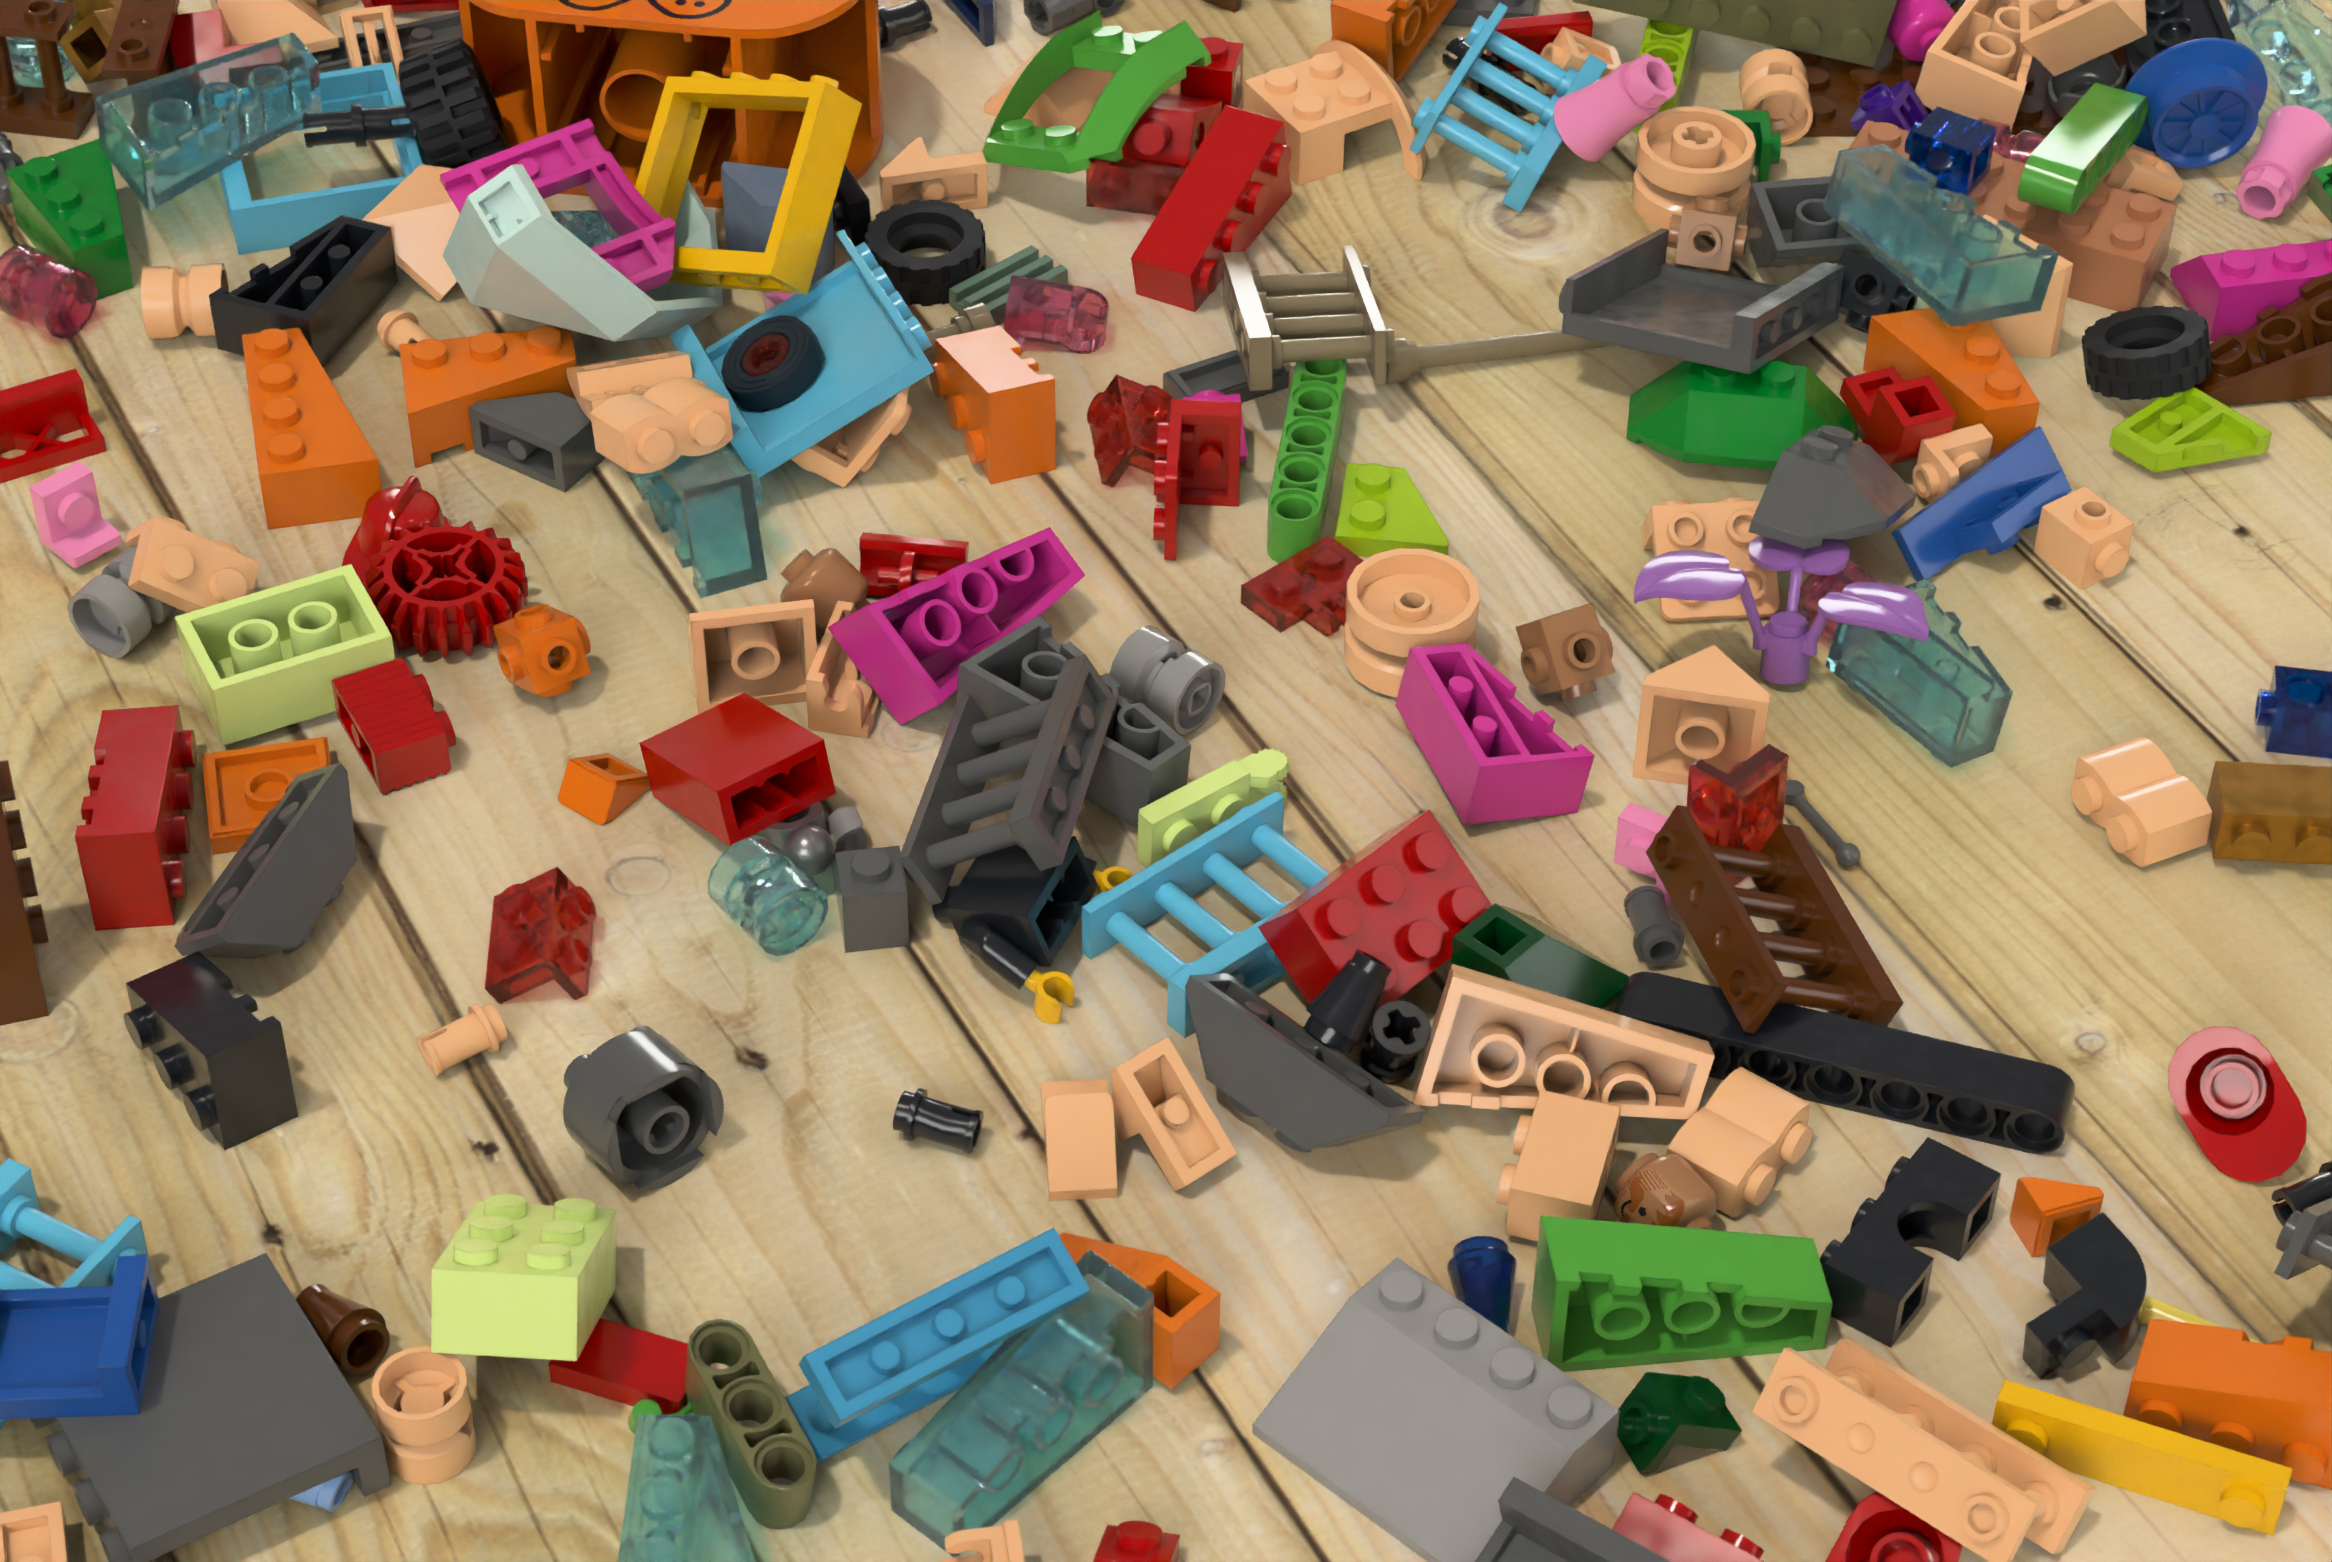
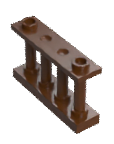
(141, 41)
(37, 110)
(1797, 895)

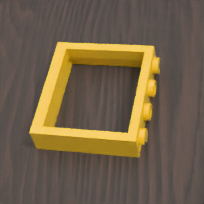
(808, 187)

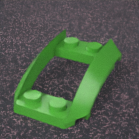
(1144, 70)

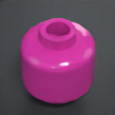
(1917, 26)

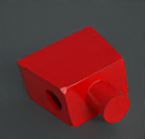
(1169, 129)

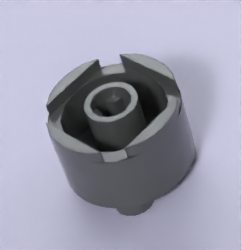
(641, 1108)

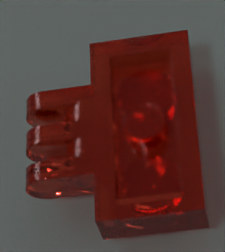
(1304, 588)

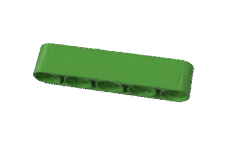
(2083, 148)
(1306, 457)

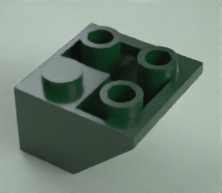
(1536, 956)

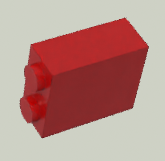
(738, 768)

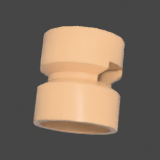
(1778, 84)
(180, 301)
(424, 1415)

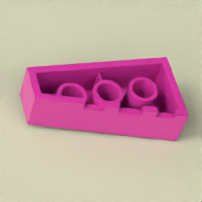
(919, 636)

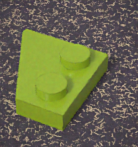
(2187, 432)
(1385, 513)

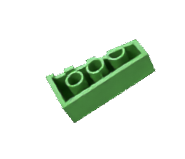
(1672, 1294)

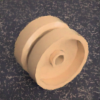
(1691, 155)
(1405, 603)

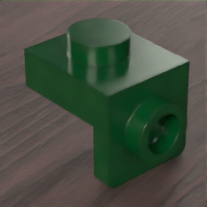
(1671, 1413)

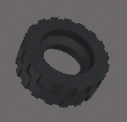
(927, 226)
(2147, 352)

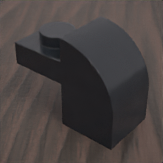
(2100, 1298)

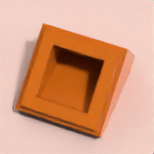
(601, 786)
(2050, 1210)

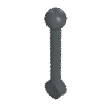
(1846, 853)

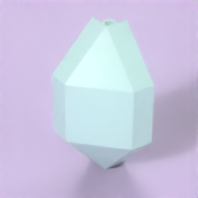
(528, 265)

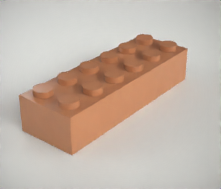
(2112, 239)

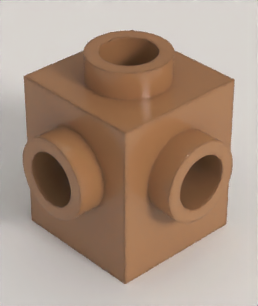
(1716, 217)
(1566, 652)

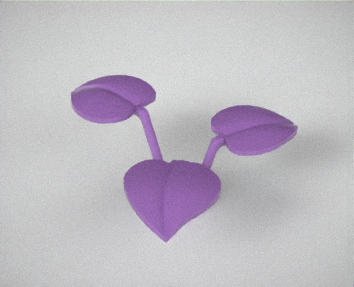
(1786, 639)

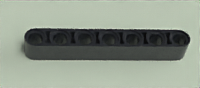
(1868, 1066)

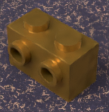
(2271, 812)

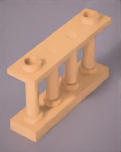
(1924, 1451)

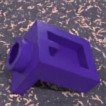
(1890, 105)

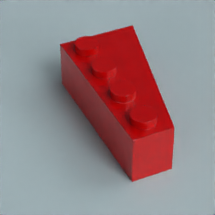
(1214, 209)
(137, 817)

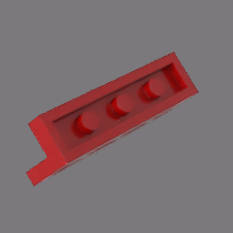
(39, 413)

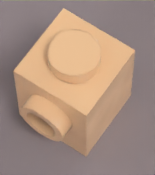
(2083, 537)

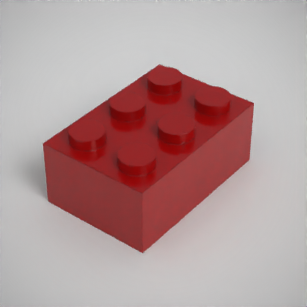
(1390, 899)

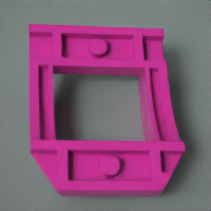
(573, 159)

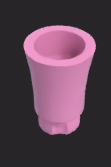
(1611, 107)
(2288, 151)

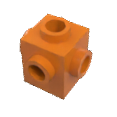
(526, 649)

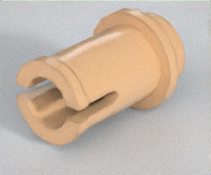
(400, 328)
(463, 1038)

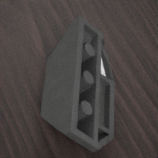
(1829, 491)
(279, 874)
(1287, 1074)

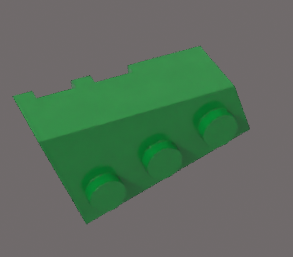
(73, 213)

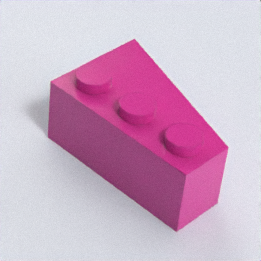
(1484, 742)

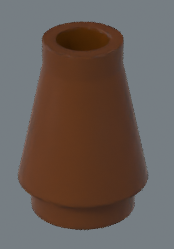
(349, 1330)

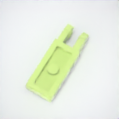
(1207, 803)

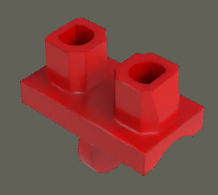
(902, 561)

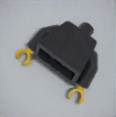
(1022, 916)

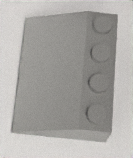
(1431, 1413)

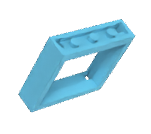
(289, 218)

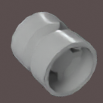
(111, 614)
(1168, 679)

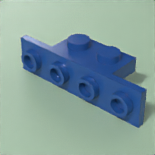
(1984, 507)

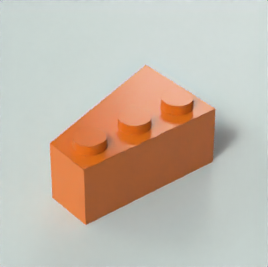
(1965, 364)
(455, 373)
(997, 403)

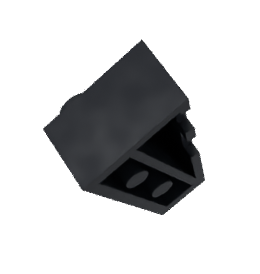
(321, 288)
(212, 1049)

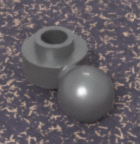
(804, 839)

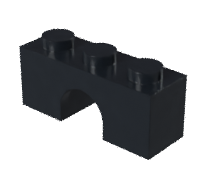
(1927, 1202)

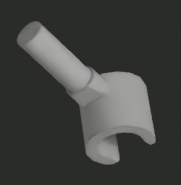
(846, 830)

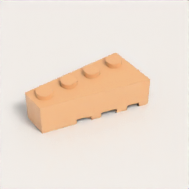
(1978, 63)
(1508, 1041)

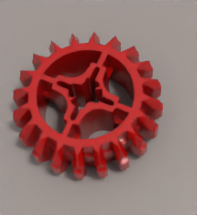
(446, 587)

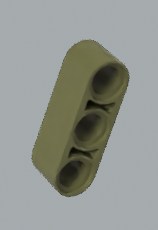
(755, 1452)

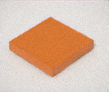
(250, 783)

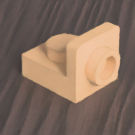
(1573, 49)
(2144, 173)
(1949, 459)

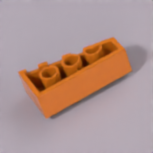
(1389, 30)
(306, 441)
(2238, 1394)

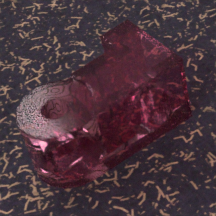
(1056, 314)

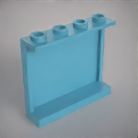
(868, 351)

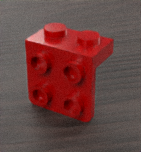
(1199, 465)

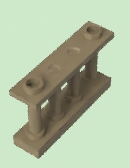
(1304, 318)

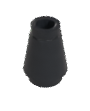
(1348, 1003)

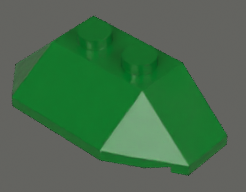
(1733, 416)

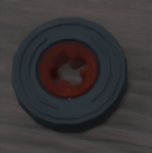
(772, 363)

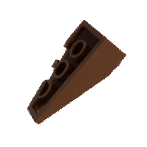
(2280, 356)

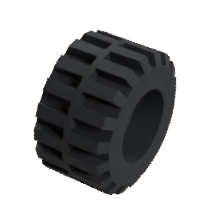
(452, 105)

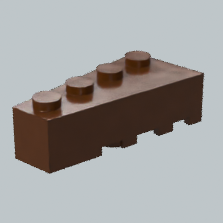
(20, 924)

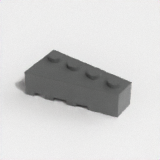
(1139, 753)

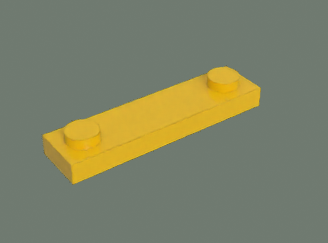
(2145, 1457)

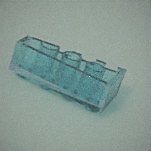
(206, 116)
(1936, 239)
(1028, 1408)

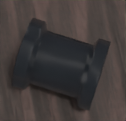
(1395, 1041)

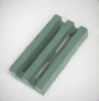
(993, 283)

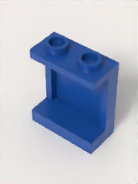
(78, 1346)

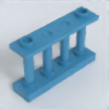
(929, 1344)

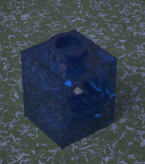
(1952, 149)
(2297, 712)

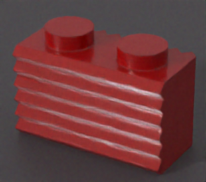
(394, 724)

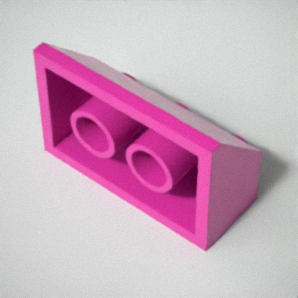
(2242, 283)

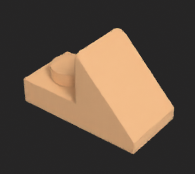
(947, 178)
(1167, 1108)
(1079, 1139)

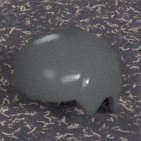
(2069, 87)

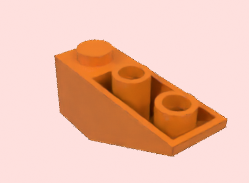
(1184, 1305)

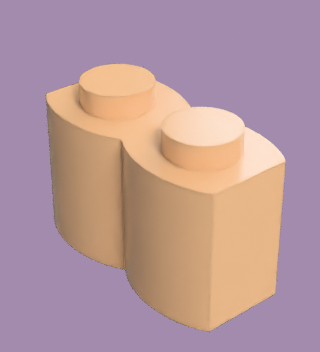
(661, 425)
(2141, 801)
(1744, 1139)

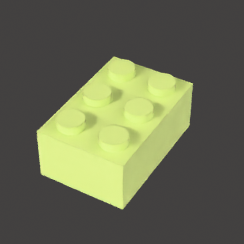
(276, 651)
(524, 1279)

